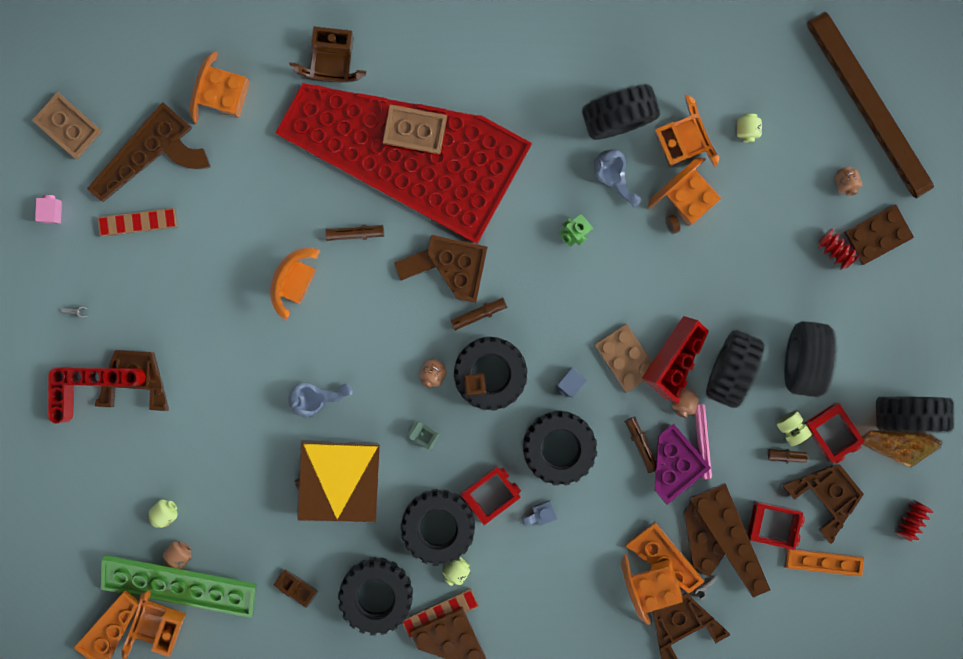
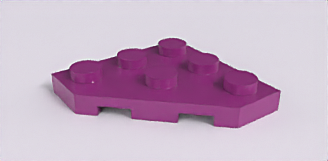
(676, 464)

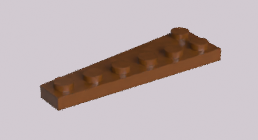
(146, 145)
(724, 523)

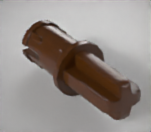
(787, 456)

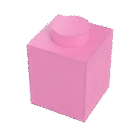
(48, 209)

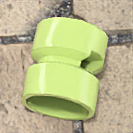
(790, 422)

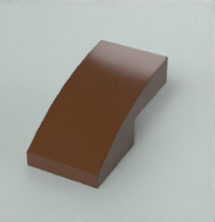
(296, 588)

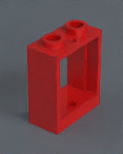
(823, 417)
(475, 506)
(756, 522)

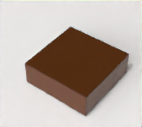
(475, 384)

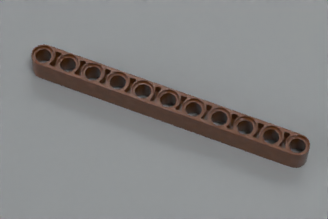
(870, 105)

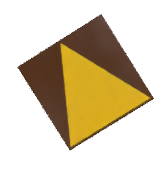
(338, 481)

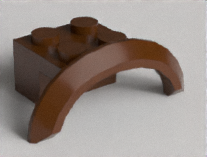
(330, 56)

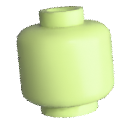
(749, 127)
(162, 513)
(456, 572)

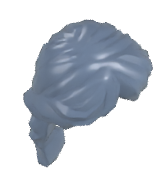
(610, 170)
(309, 399)

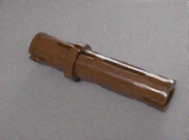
(355, 232)
(479, 313)
(637, 436)

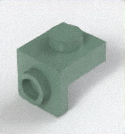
(423, 435)

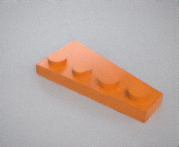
(656, 546)
(108, 630)

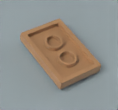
(67, 125)
(415, 129)
(624, 357)

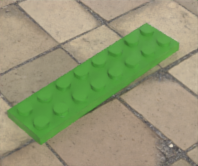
(178, 586)

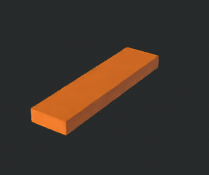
(824, 562)

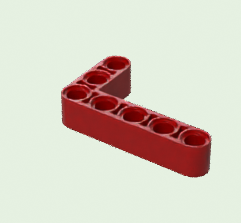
(88, 378)

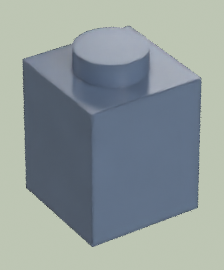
(570, 383)

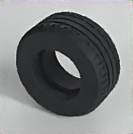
(810, 359)

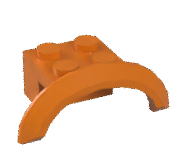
(218, 90)
(686, 138)
(688, 193)
(292, 279)
(651, 588)
(154, 625)

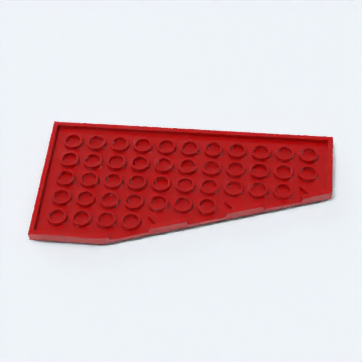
(451, 188)

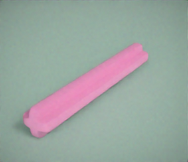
(702, 437)

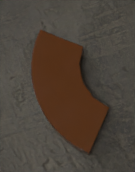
(188, 157)

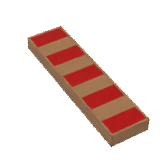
(137, 222)
(465, 599)

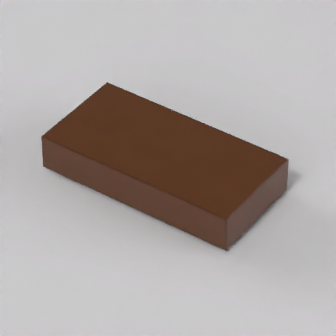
(414, 265)

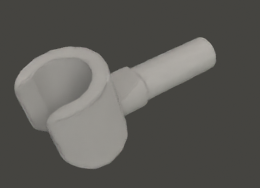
(74, 311)
(705, 587)

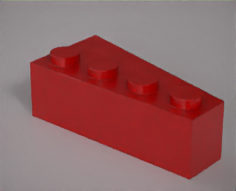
(676, 358)

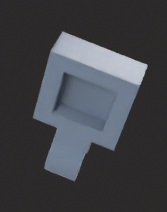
(542, 514)

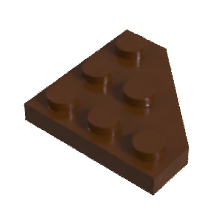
(459, 265)
(703, 546)
(449, 637)

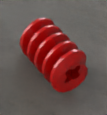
(837, 249)
(914, 521)

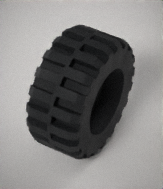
(620, 111)
(516, 367)
(735, 369)
(915, 414)
(578, 466)
(432, 552)
(371, 621)

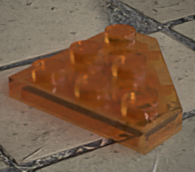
(902, 447)

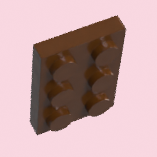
(879, 234)

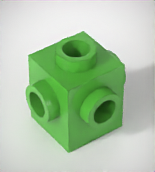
(575, 230)

